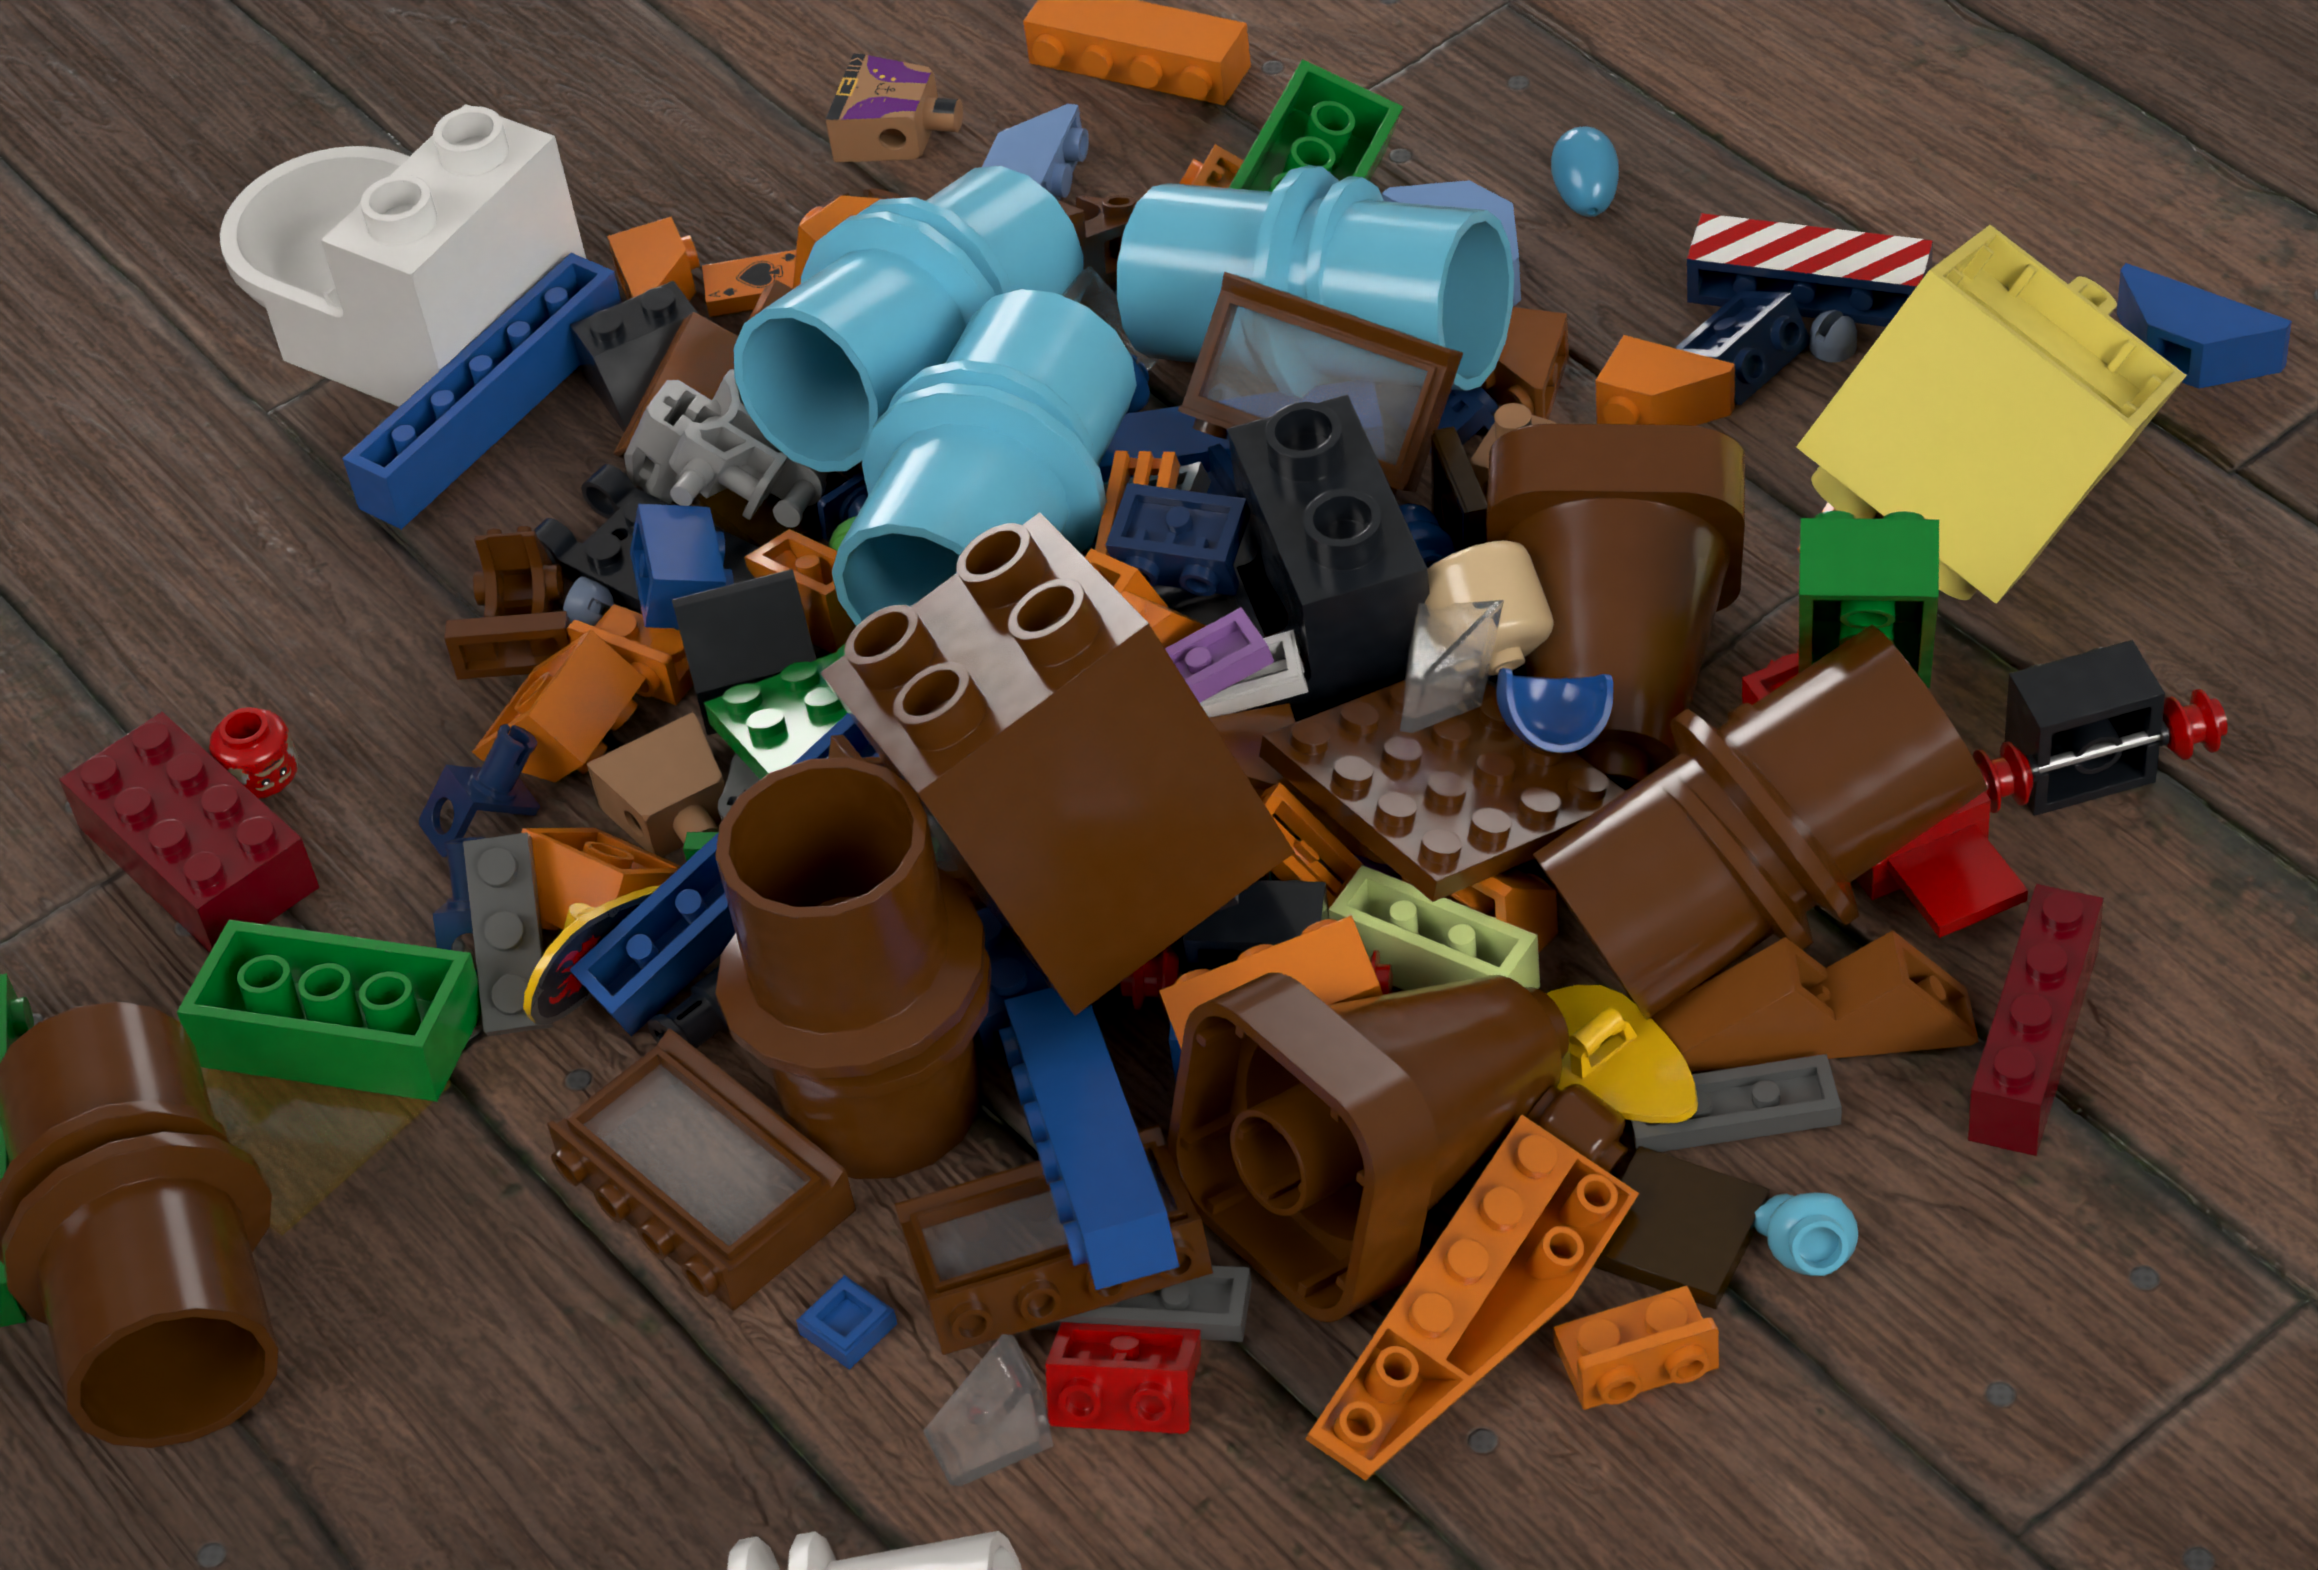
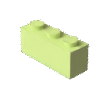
(1435, 939)

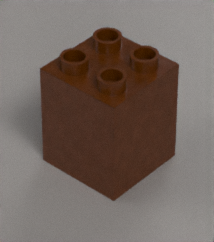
(1058, 757)

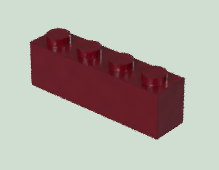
(2035, 1020)

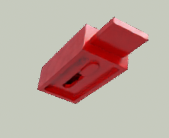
(1947, 870)

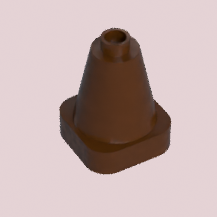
(1635, 559)
(1341, 1124)

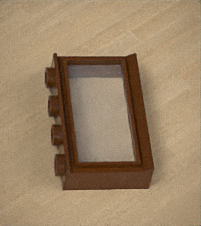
(1286, 350)
(702, 1171)
(1000, 1260)

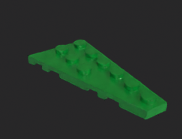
(778, 717)

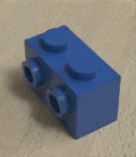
(673, 557)

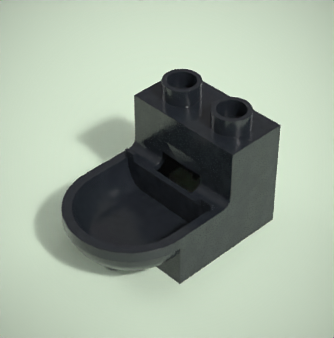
(1328, 546)

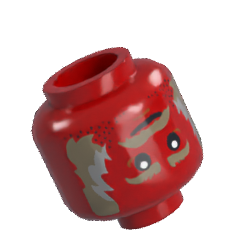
(255, 750)

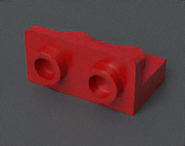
(1122, 1377)

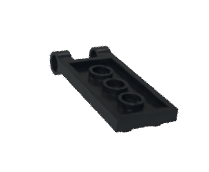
(604, 554)

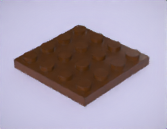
(1437, 800)

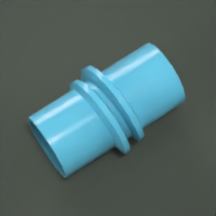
(1328, 241)
(889, 300)
(986, 444)

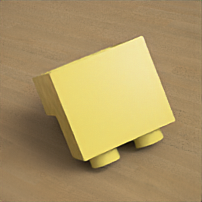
(1988, 410)

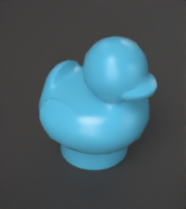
(1808, 1231)

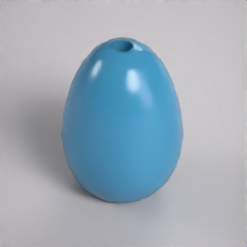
(1585, 170)

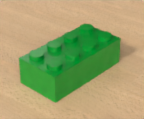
(1320, 124)
(1866, 576)
(332, 1009)

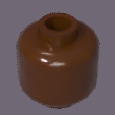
(1582, 1123)

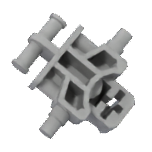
(714, 445)

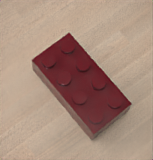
(188, 831)

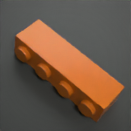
(1140, 46)

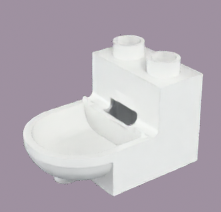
(397, 259)

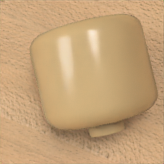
(1496, 573)

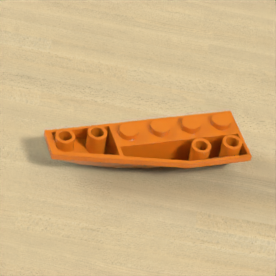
(1479, 1294)

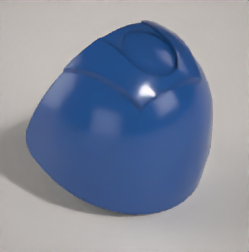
(1555, 712)

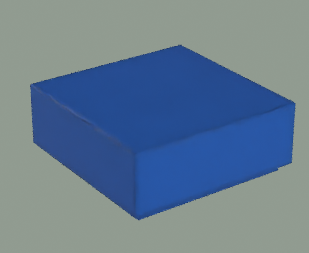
(846, 1322)

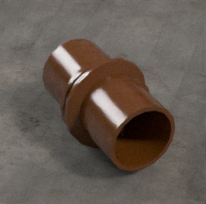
(1762, 820)
(853, 964)
(133, 1226)

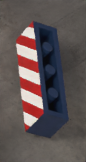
(1822, 267)

